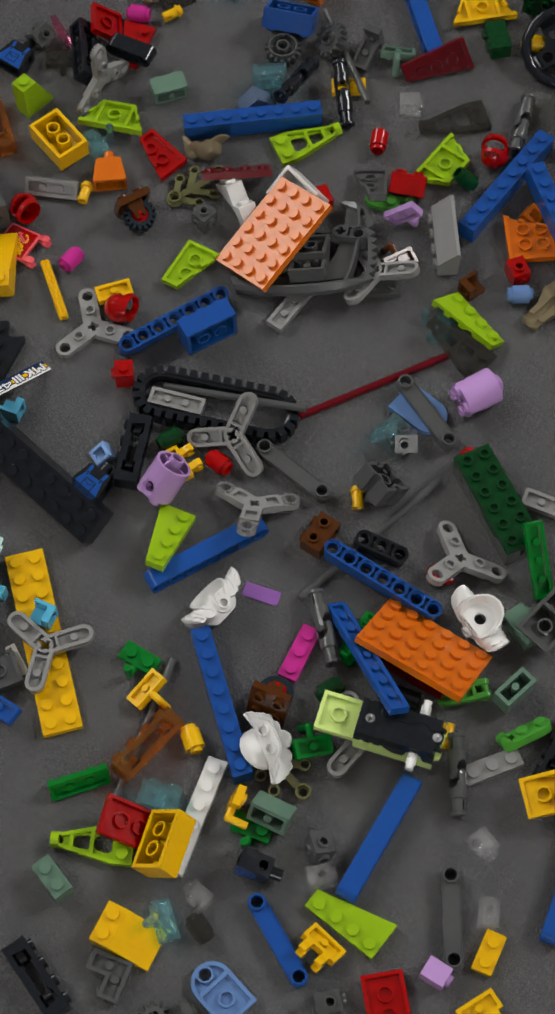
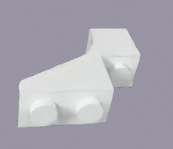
(236, 196)

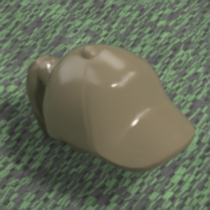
(206, 150)

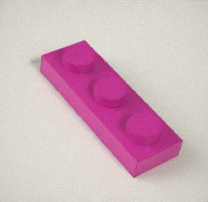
(299, 654)

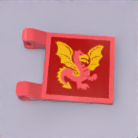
(26, 242)

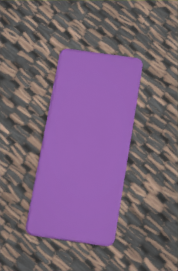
(261, 593)

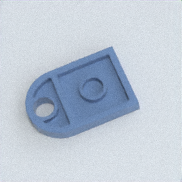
(405, 411)
(222, 992)

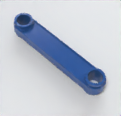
(277, 940)

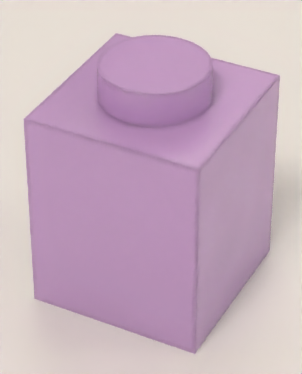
(437, 973)

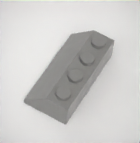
(445, 237)

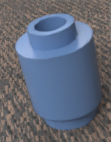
(519, 294)

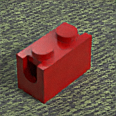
(408, 184)

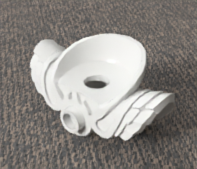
(214, 601)
(468, 605)
(267, 746)

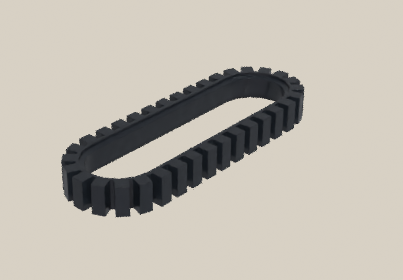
(193, 420)

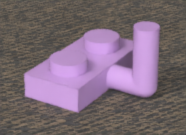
(404, 213)

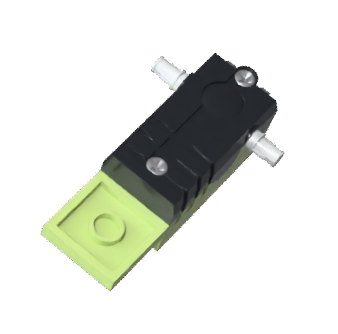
(404, 737)

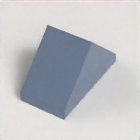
(254, 97)

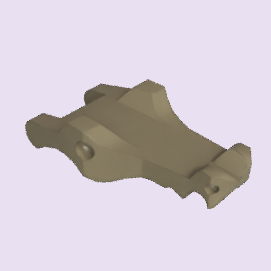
(543, 310)

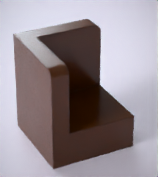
(470, 286)

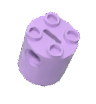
(477, 392)
(164, 478)

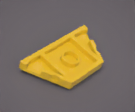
(481, 11)

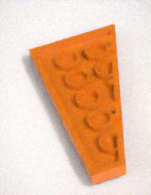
(529, 240)

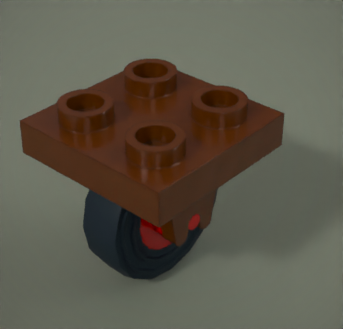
(271, 697)

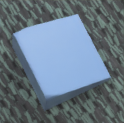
(102, 453)

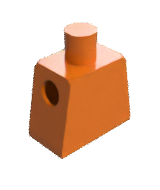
(109, 173)

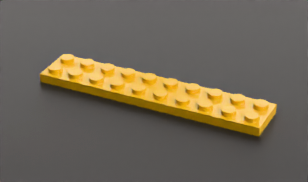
(58, 701)

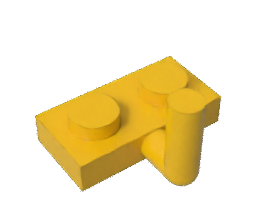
(147, 690)
(235, 802)

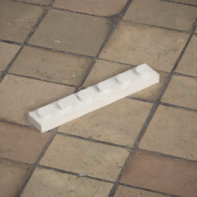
(202, 801)

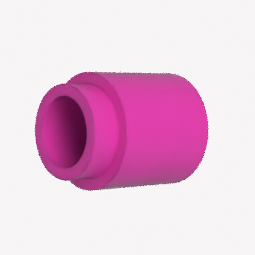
(139, 13)
(71, 259)

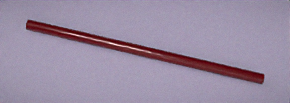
(374, 385)

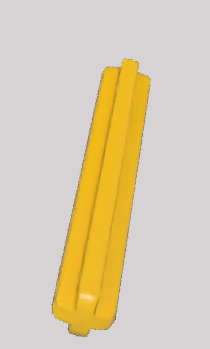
(54, 289)

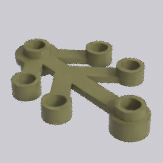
(192, 189)
(293, 782)

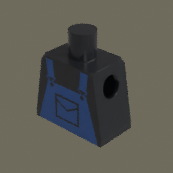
(17, 57)
(96, 479)
(249, 863)

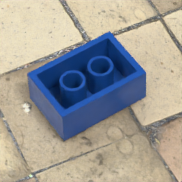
(290, 17)
(207, 326)

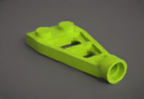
(285, 151)
(119, 856)

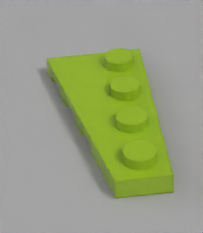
(460, 310)
(169, 532)
(352, 923)

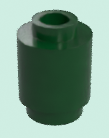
(465, 179)
(169, 438)
(332, 684)

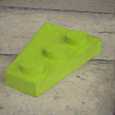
(188, 264)

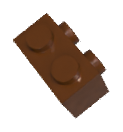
(320, 531)

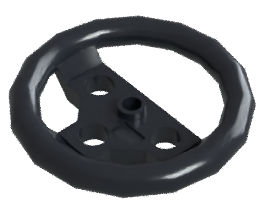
(535, 63)

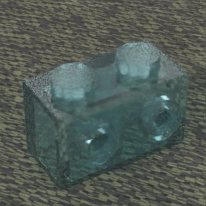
(269, 75)
(159, 796)

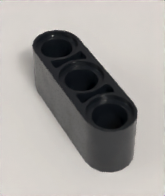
(131, 49)
(371, 550)

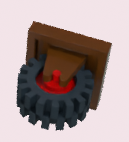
(136, 210)

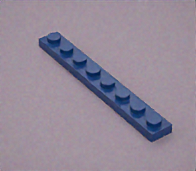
(369, 662)

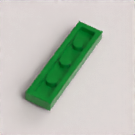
(537, 558)

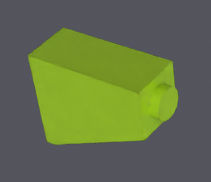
(29, 95)

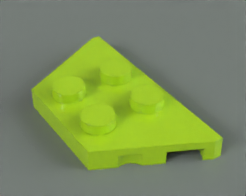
(121, 115)
(443, 162)

